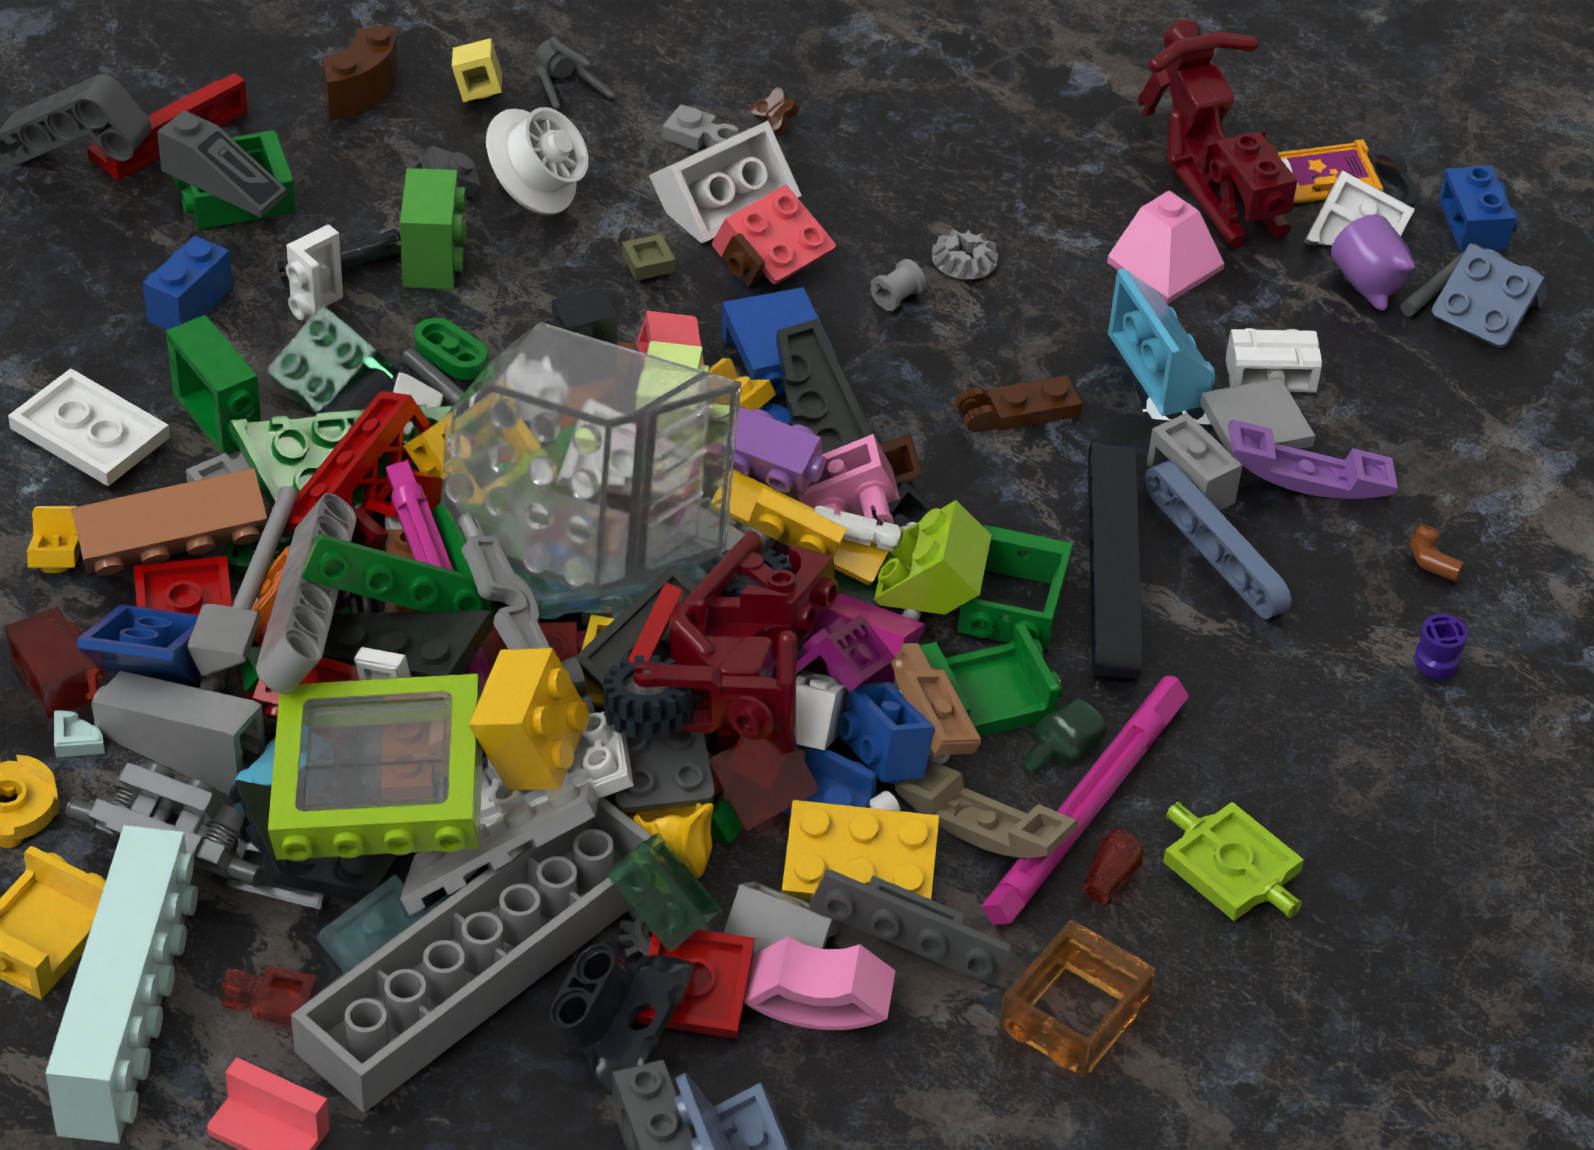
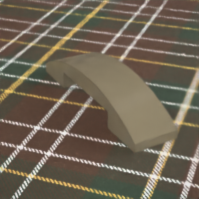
(982, 819)

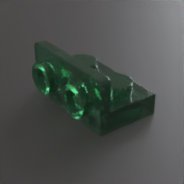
(663, 891)

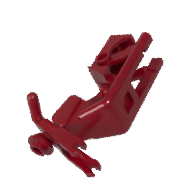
(1198, 142)

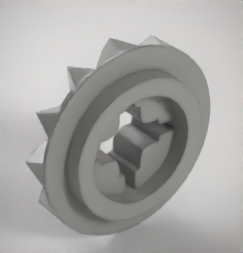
(959, 264)

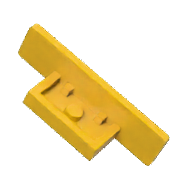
(798, 525)

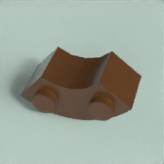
(361, 73)

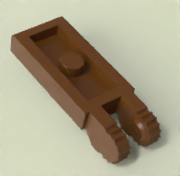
(1019, 404)

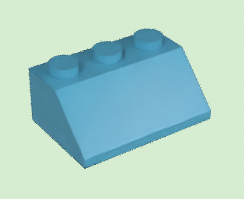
(1157, 346)

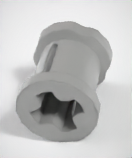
(897, 285)

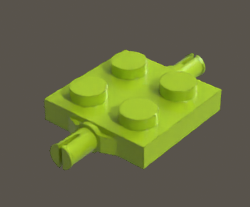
(1233, 860)

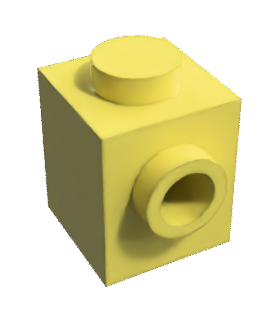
(477, 70)

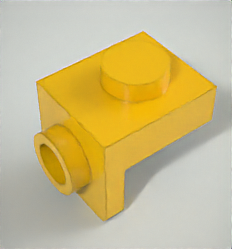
(54, 539)

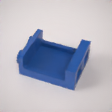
(754, 326)

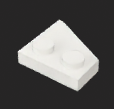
(1350, 201)

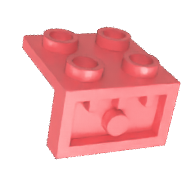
(779, 232)

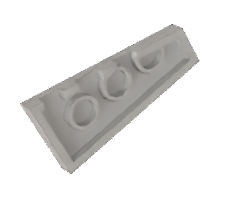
(499, 843)

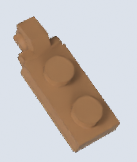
(936, 700)

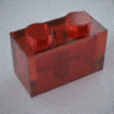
(50, 662)

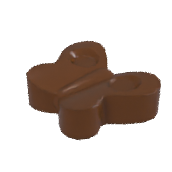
(776, 110)

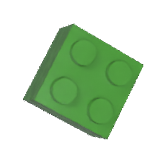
(432, 228)

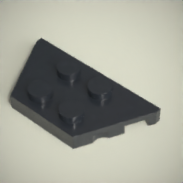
(331, 876)

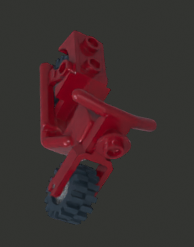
(726, 647)

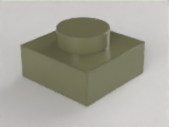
(648, 257)

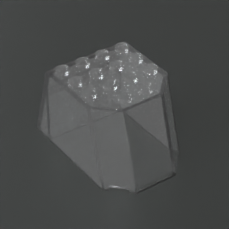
(593, 460)

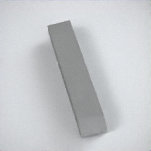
(301, 607)

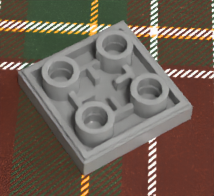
(1260, 404)

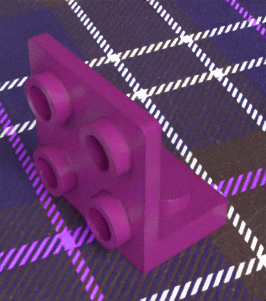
(849, 649)

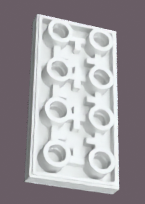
(598, 759)

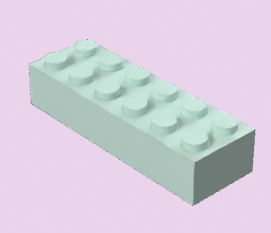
(121, 985)

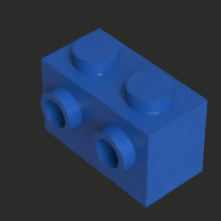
(1477, 207)
(188, 283)
(886, 732)

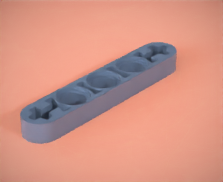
(1218, 540)

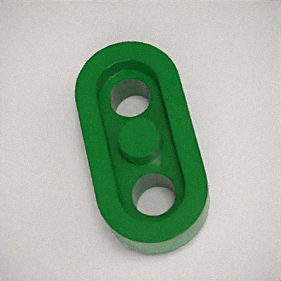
(450, 348)

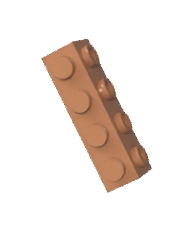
(170, 522)

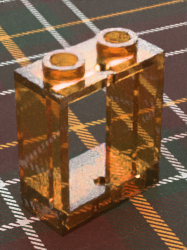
(1080, 953)

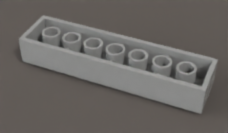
(465, 960)

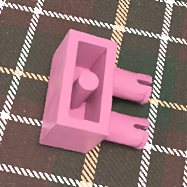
(855, 481)

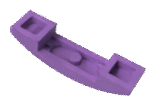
(1311, 473)

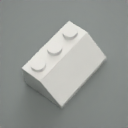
(722, 180)

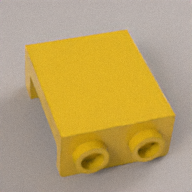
(46, 921)

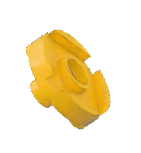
(35, 802)

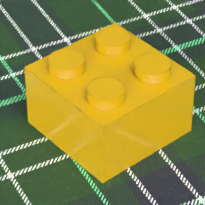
(529, 719)

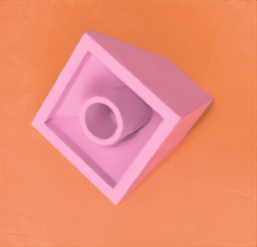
(1168, 247)

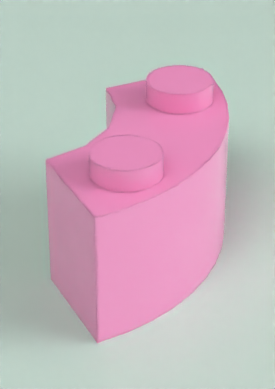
(820, 986)

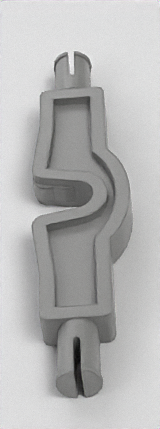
(498, 582)

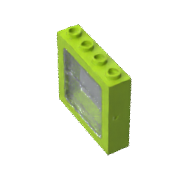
(376, 768)

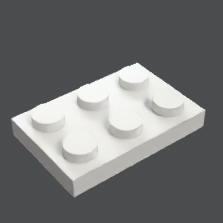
(89, 427)

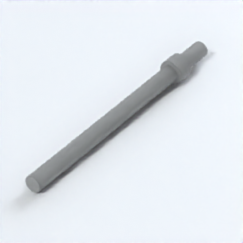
(257, 571)

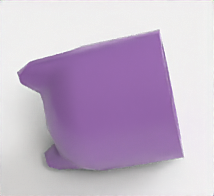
(1373, 258)

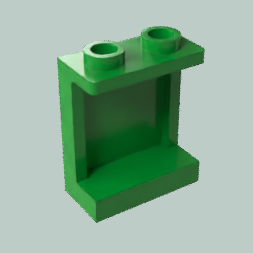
(1001, 684)

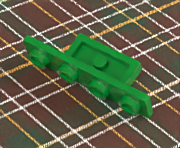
(390, 577)

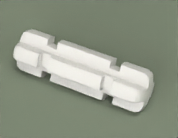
(863, 529)

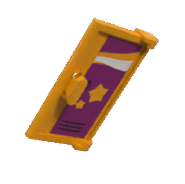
(1320, 167)

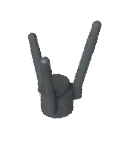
(559, 62)

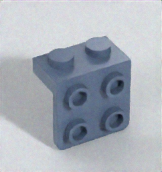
(1489, 296)
(736, 1124)

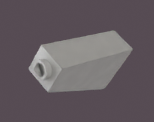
(182, 726)

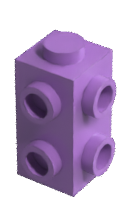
(777, 452)

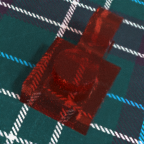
(271, 996)

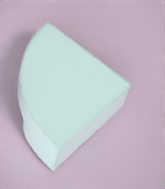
(75, 736)

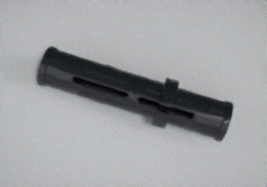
(360, 252)

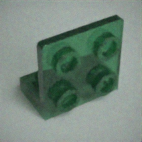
(325, 360)

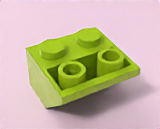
(935, 563)

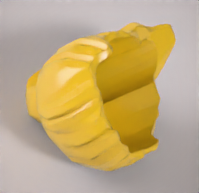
(684, 829)

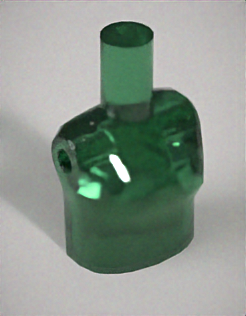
(1066, 734)

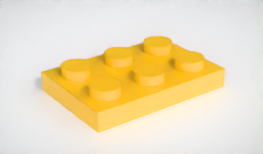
(859, 845)

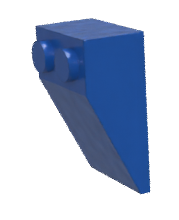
(143, 643)

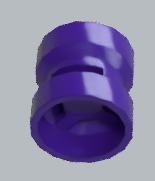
(1440, 646)

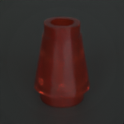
(1113, 864)

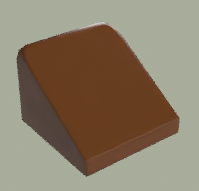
(902, 458)

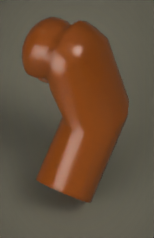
(1429, 557)

